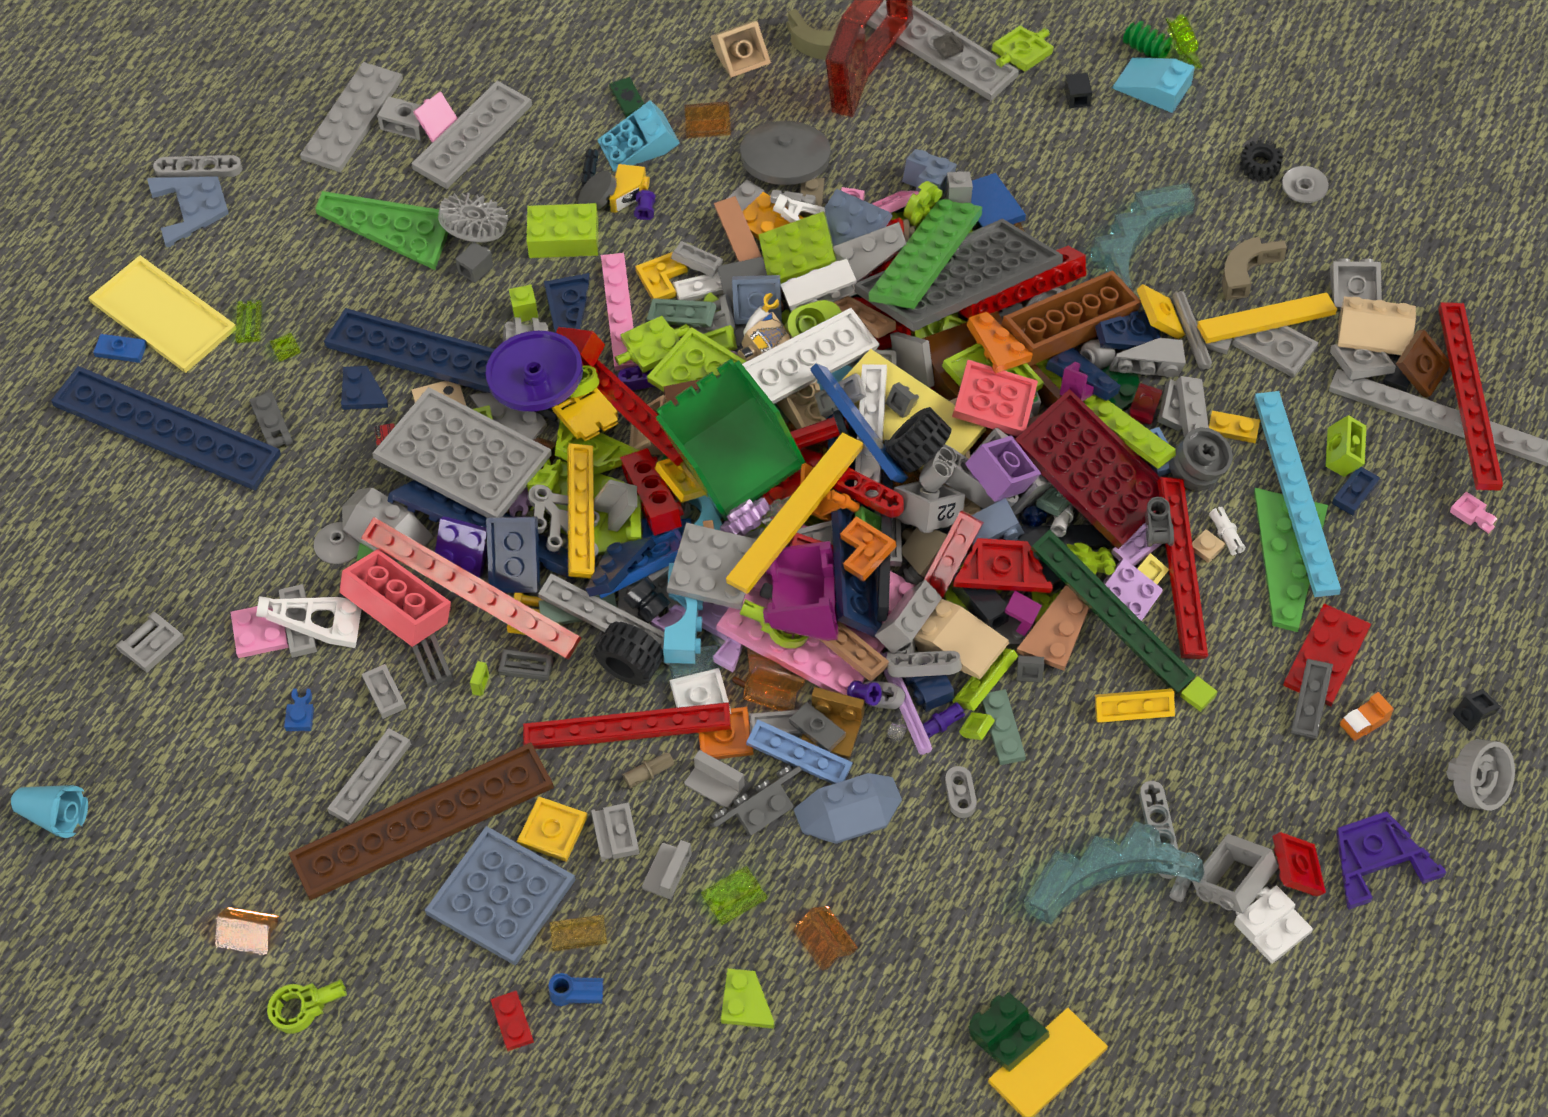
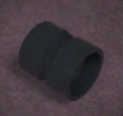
(646, 600)

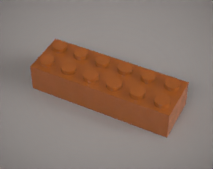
(1070, 316)

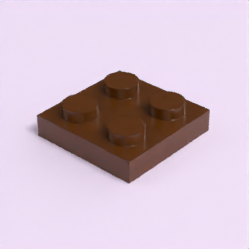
(1423, 363)

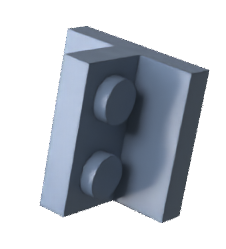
(749, 295)

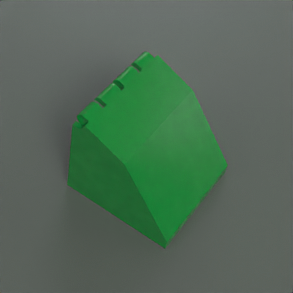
(730, 437)

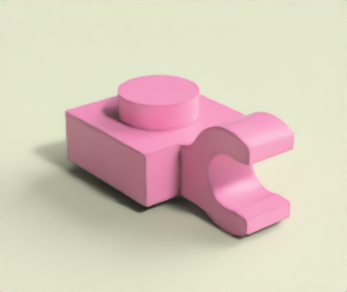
(1473, 510)

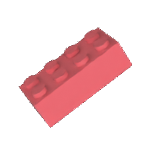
(395, 597)

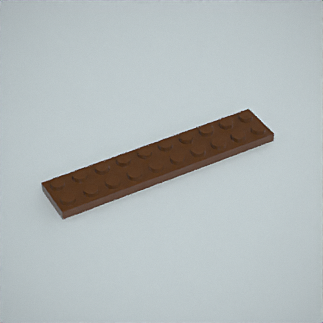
(420, 821)

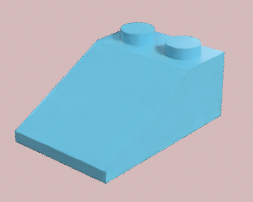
(1156, 81)

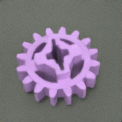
(745, 517)

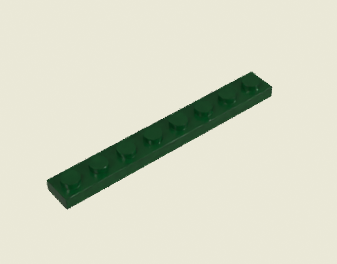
(1112, 611)

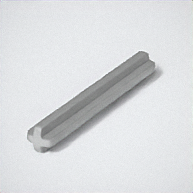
(1190, 327)

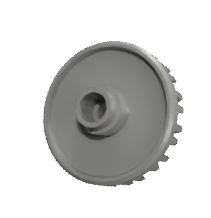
(472, 219)

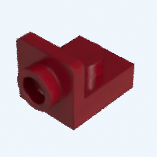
(1145, 403)

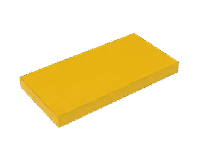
(1050, 1066)

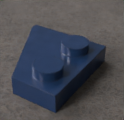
(361, 389)

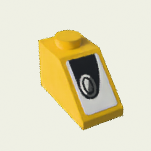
(629, 182)

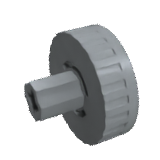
(1483, 764)

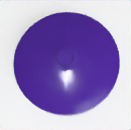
(534, 371)

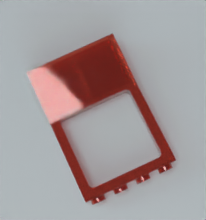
(852, 58)

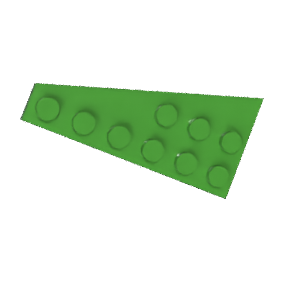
(398, 226)
(1282, 559)

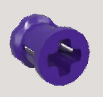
(645, 203)
(869, 692)

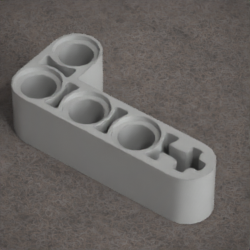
(950, 468)

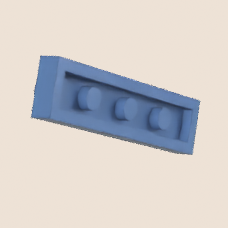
(798, 753)

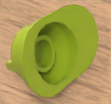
(811, 315)

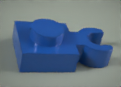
(299, 715)

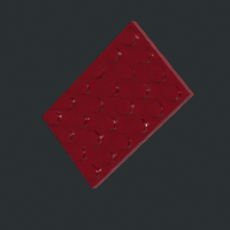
(1091, 467)

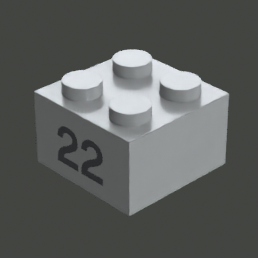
(929, 509)

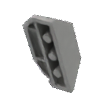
(371, 503)

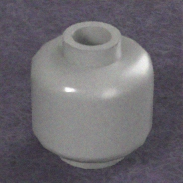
(1098, 356)

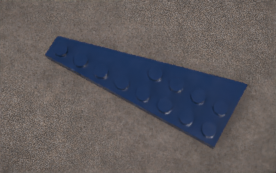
(437, 505)

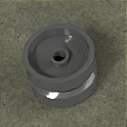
(1201, 458)

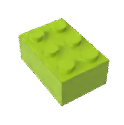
(562, 230)

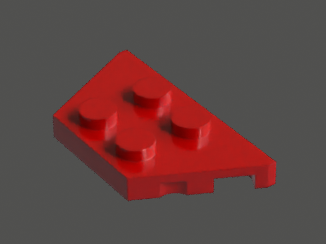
(1002, 567)

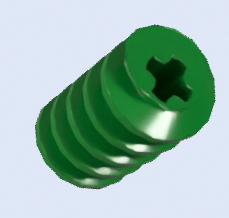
(1146, 41)

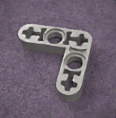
(908, 663)

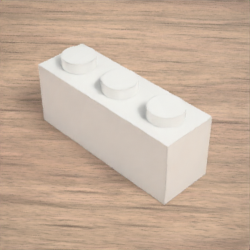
(827, 284)

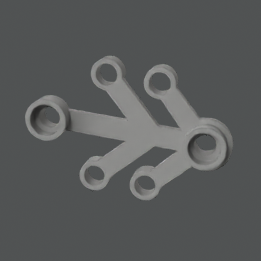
(559, 517)

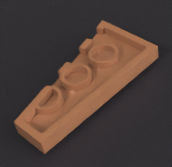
(1056, 630)

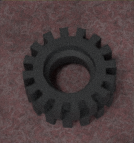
(1265, 151)

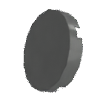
(598, 189)

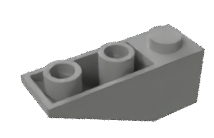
(1155, 357)

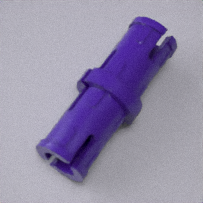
(941, 721)

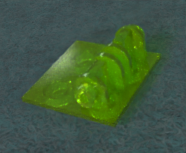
(1185, 39)

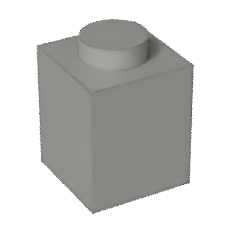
(959, 187)

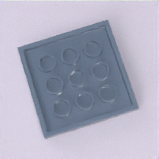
(500, 895)

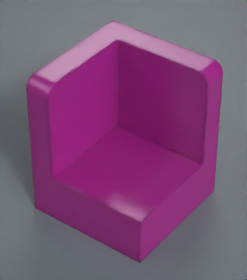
(1076, 382)
(1023, 610)

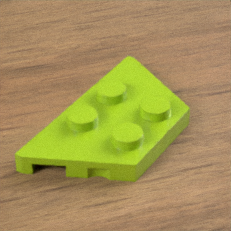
(605, 449)

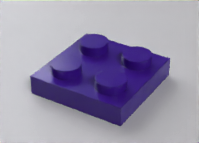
(462, 544)

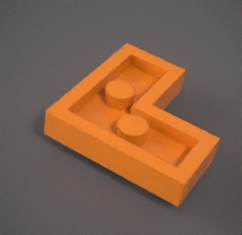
(870, 545)

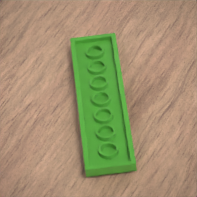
(925, 254)

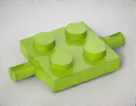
(1022, 48)
(649, 343)

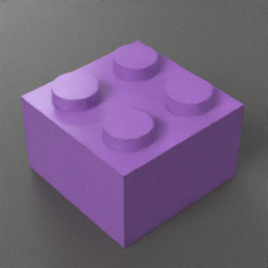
(1002, 468)

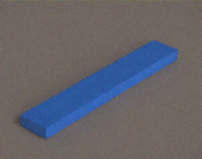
(858, 423)

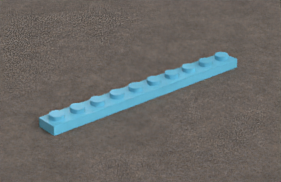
(1297, 495)

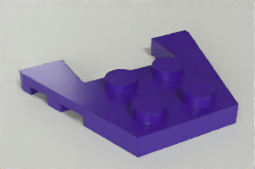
(1376, 845)

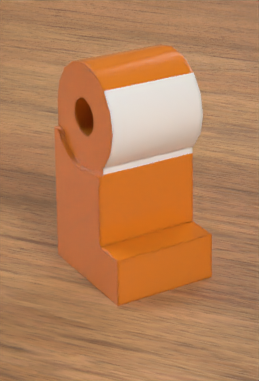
(1367, 717)

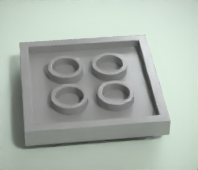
(705, 562)

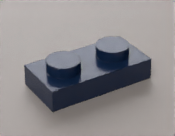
(1356, 490)

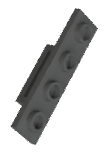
(760, 806)

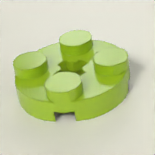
(921, 204)

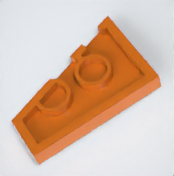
(998, 343)

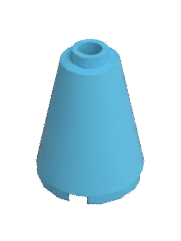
(52, 807)

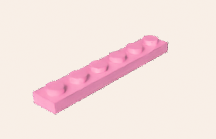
(617, 303)

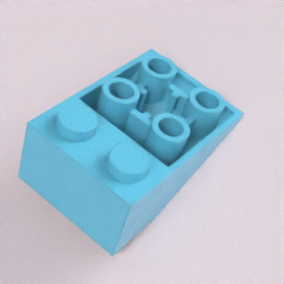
(639, 137)

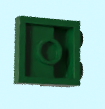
(1007, 1031)

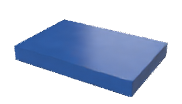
(995, 201)

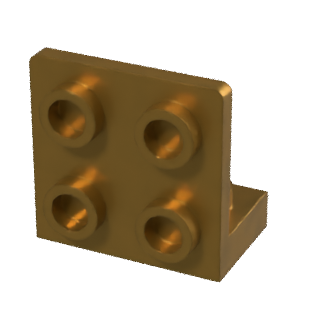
(843, 711)

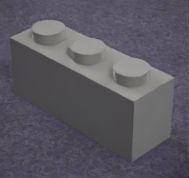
(908, 616)

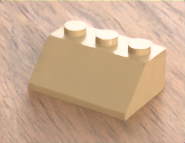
(1376, 325)

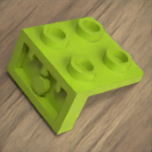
(630, 531)

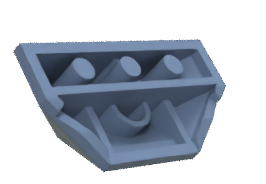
(849, 808)

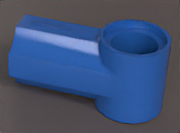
(579, 990)

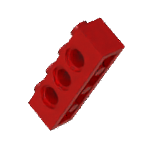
(656, 497)

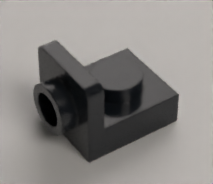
(1475, 708)

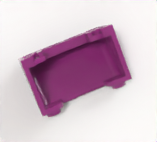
(804, 592)

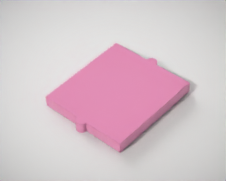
(435, 116)

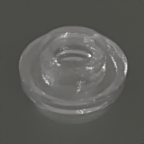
(896, 731)

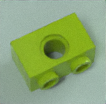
(1346, 446)

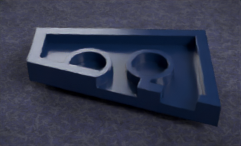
(567, 300)

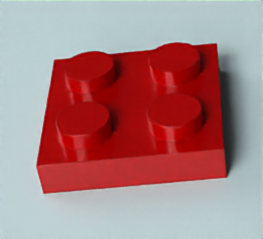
(1298, 864)

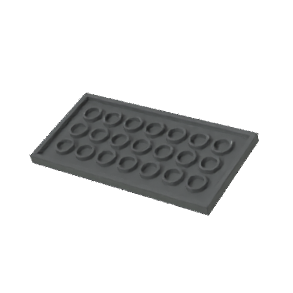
(981, 267)

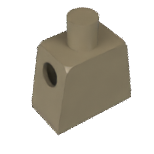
(921, 548)

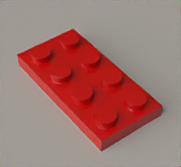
(1332, 640)

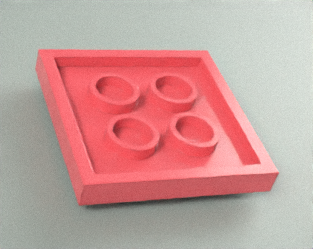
(995, 399)

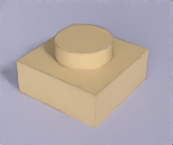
(1207, 546)

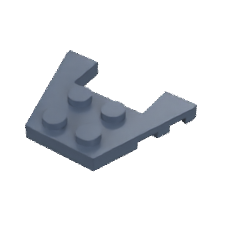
(199, 201)

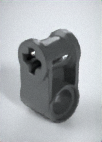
(1159, 527)

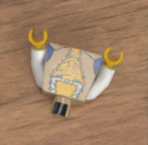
(763, 331)

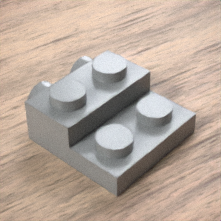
(1355, 280)

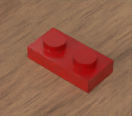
(512, 1021)

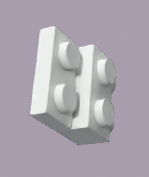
(1272, 923)

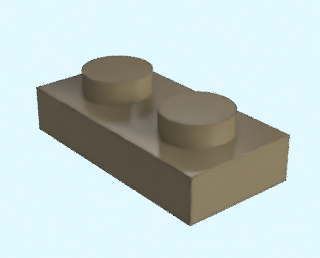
(813, 187)

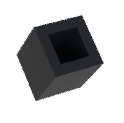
(1078, 90)

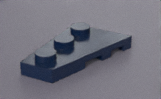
(1126, 331)
(1103, 385)
(614, 565)

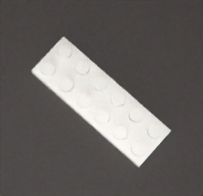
(830, 344)

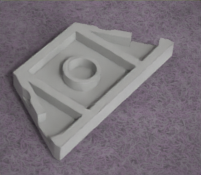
(524, 422)

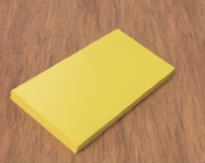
(162, 313)
(963, 433)

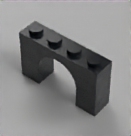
(988, 605)

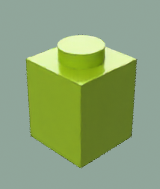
(523, 302)

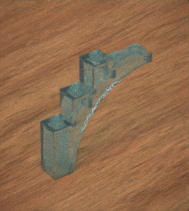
(1148, 212)
(1104, 860)

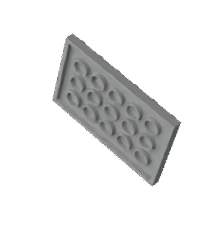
(462, 454)

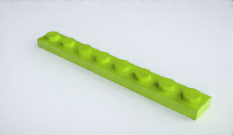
(1129, 430)

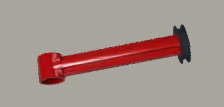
(821, 430)

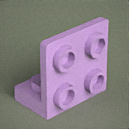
(1133, 588)

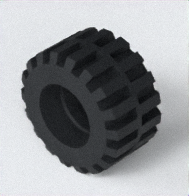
(918, 439)
(628, 653)

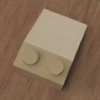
(958, 630)

